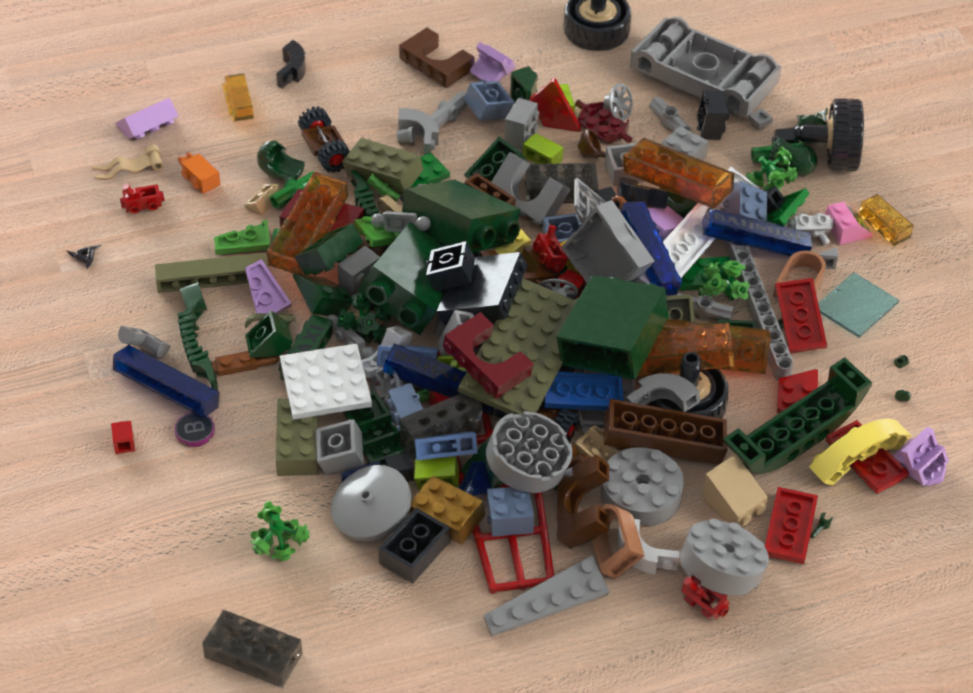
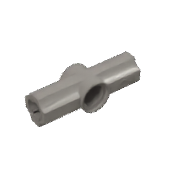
(449, 110)
(667, 114)
(706, 308)

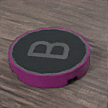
(194, 430)

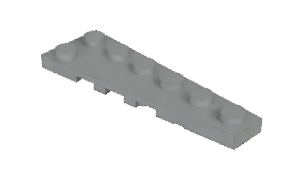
(561, 592)

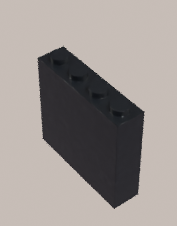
(491, 288)

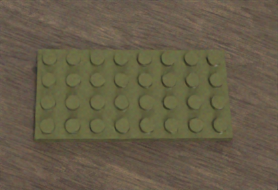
(532, 329)

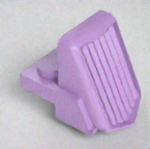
(491, 64)
(924, 458)

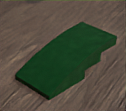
(378, 430)

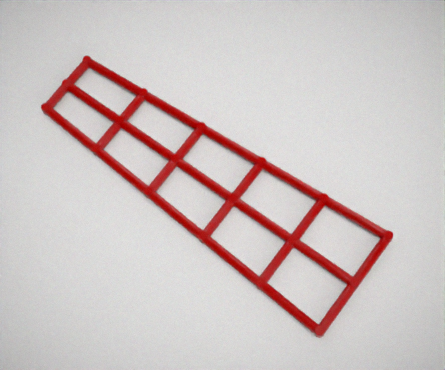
(542, 529)

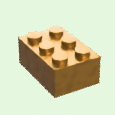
(450, 506)

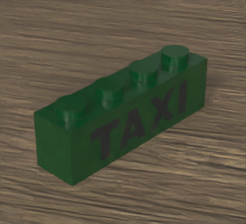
(314, 336)

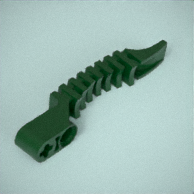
(362, 198)
(187, 320)

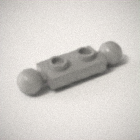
(399, 220)
(351, 337)

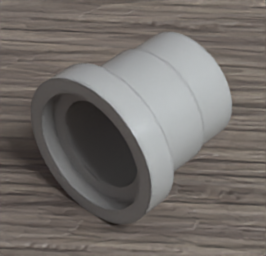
(406, 136)

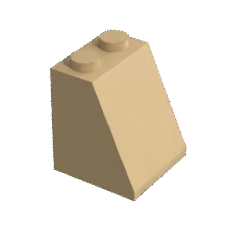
(734, 492)

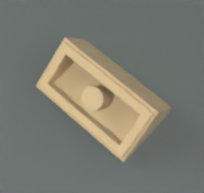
(261, 200)

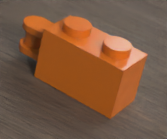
(199, 172)

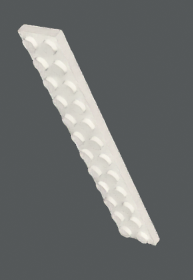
(687, 240)

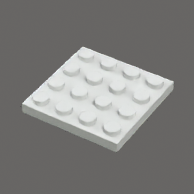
(325, 381)

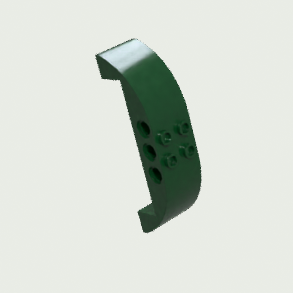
(802, 423)

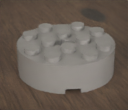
(528, 452)
(644, 485)
(724, 557)

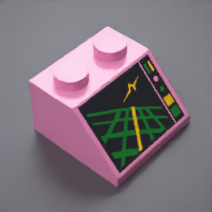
(847, 223)

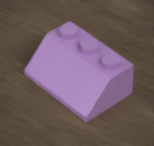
(148, 119)

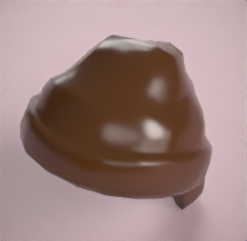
(589, 145)

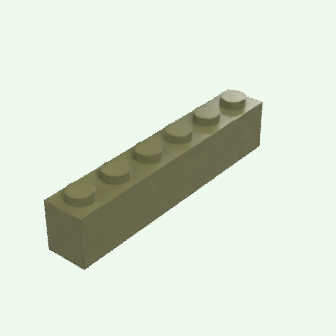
(207, 272)

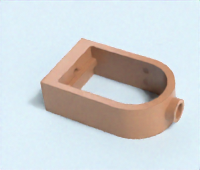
(807, 259)
(627, 556)

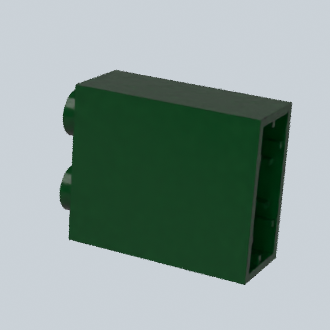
(463, 214)
(400, 280)
(613, 326)

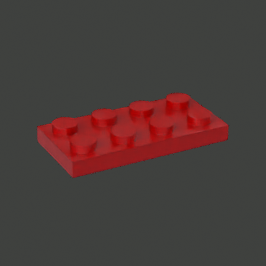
(801, 315)
(878, 470)
(790, 525)

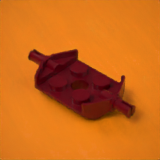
(594, 115)

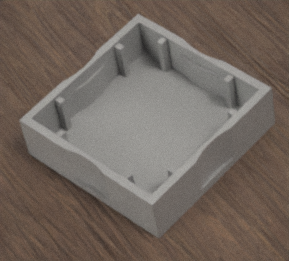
(607, 246)

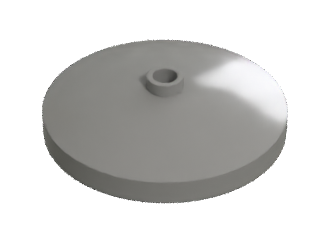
(371, 503)

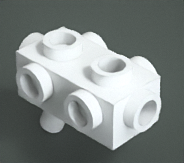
(817, 225)

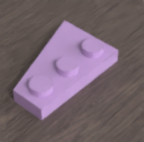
(265, 290)

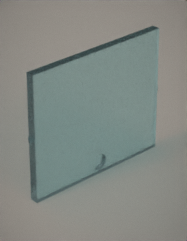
(857, 304)

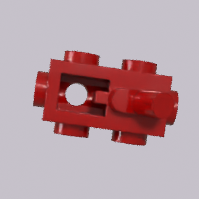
(141, 198)
(550, 250)
(704, 598)

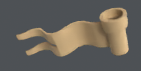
(149, 158)

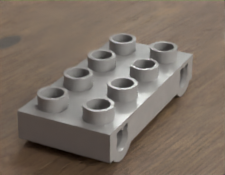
(701, 62)

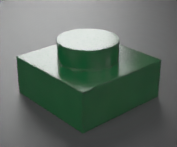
(367, 337)

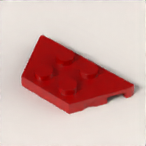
(555, 108)
(795, 388)

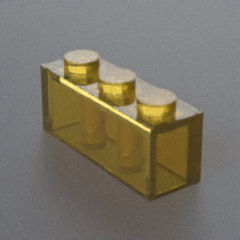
(238, 97)
(886, 219)

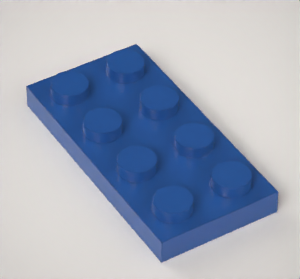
(583, 391)

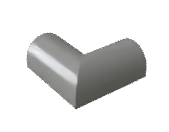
(143, 339)

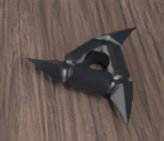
(80, 254)

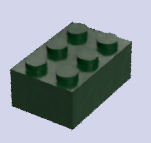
(329, 250)

